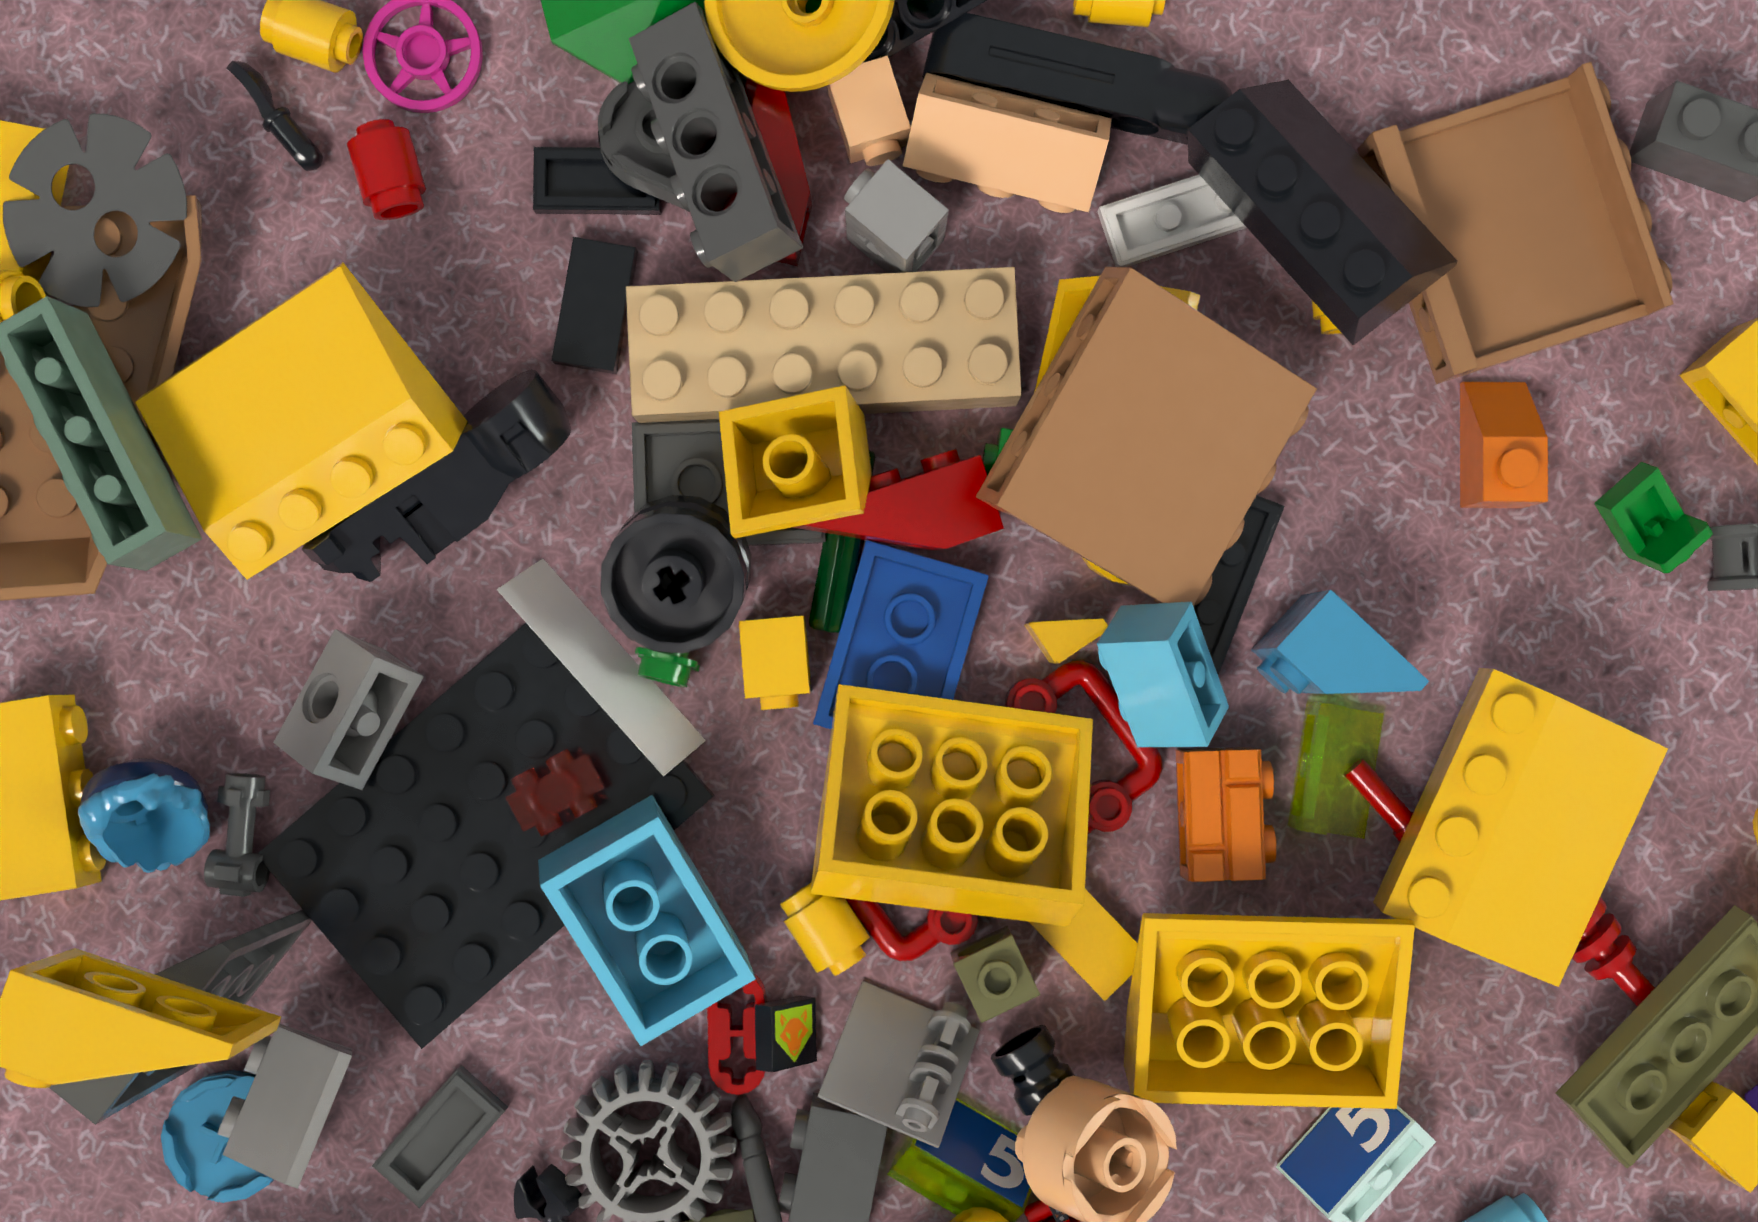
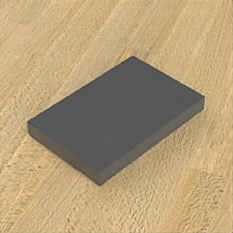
(689, 461)

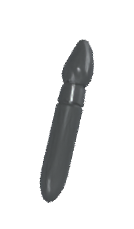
(761, 1187)

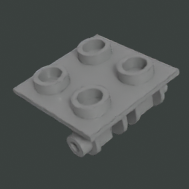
(900, 1063)

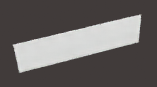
(601, 666)

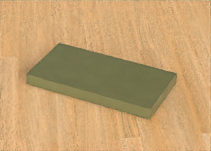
(1671, 1042)

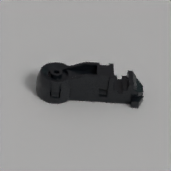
(503, 440)

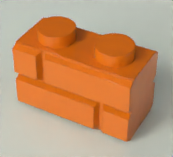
(1223, 814)

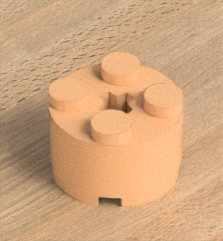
(1098, 1152)

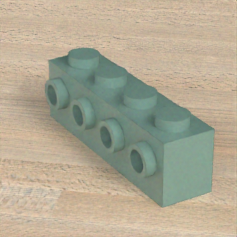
(96, 435)

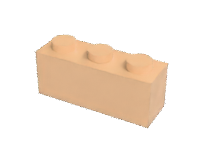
(1006, 144)

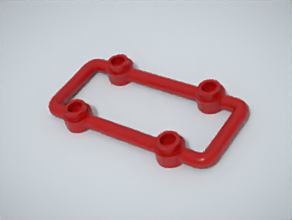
(1108, 804)

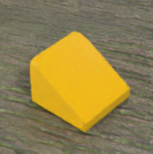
(1064, 637)

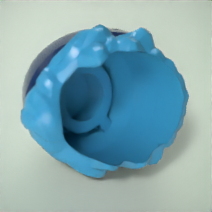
(144, 814)

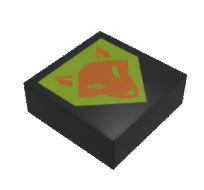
(785, 1033)

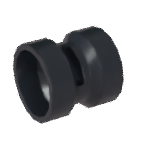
(1031, 1066)

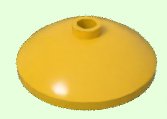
(796, 49)

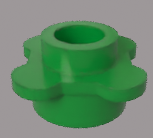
(666, 666)

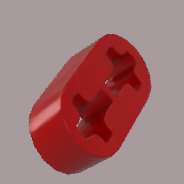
(721, 1041)

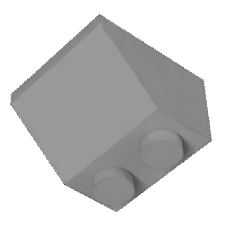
(286, 1103)

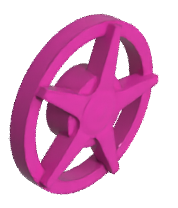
(422, 54)

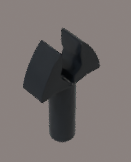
(545, 1196)

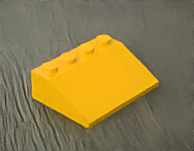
(299, 421)
(954, 807)
(1519, 826)
(1268, 1010)

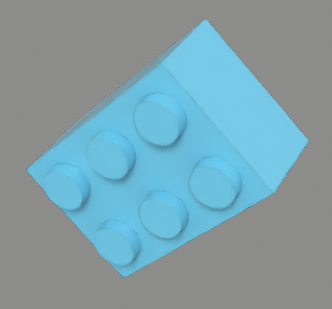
(645, 920)

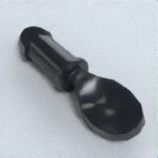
(278, 120)

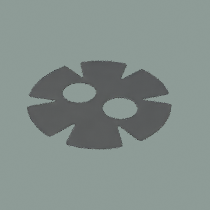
(144, 194)

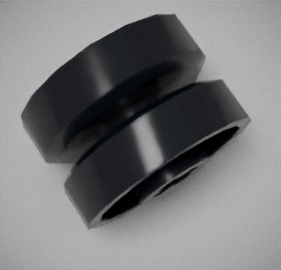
(670, 610)

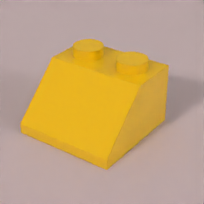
(795, 461)

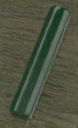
(835, 579)

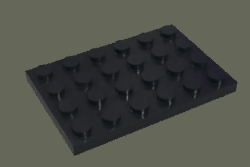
(427, 865)

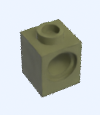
(994, 974)

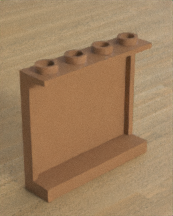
(1537, 216)
(1148, 439)

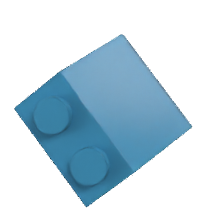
(1331, 650)

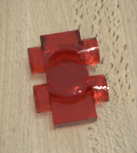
(566, 786)

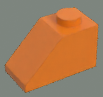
(1501, 447)

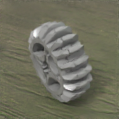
(619, 1196)

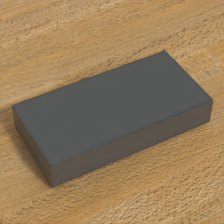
(440, 1136)

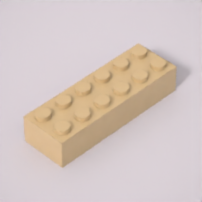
(885, 336)

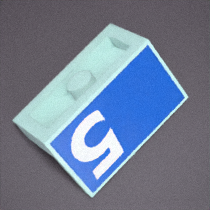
(1354, 1159)

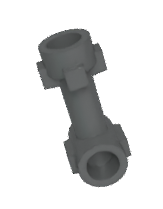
(237, 868)

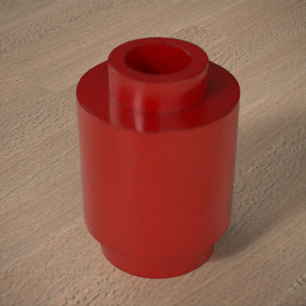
(387, 169)

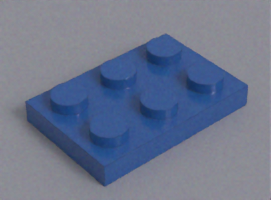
(903, 627)

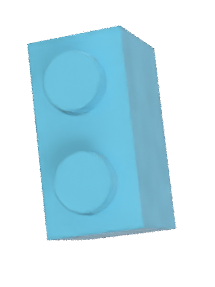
(1163, 675)

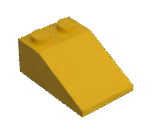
(102, 1019)

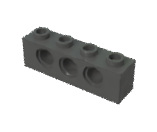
(758, 223)

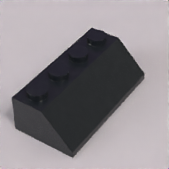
(1316, 206)

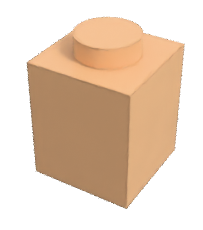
(870, 113)

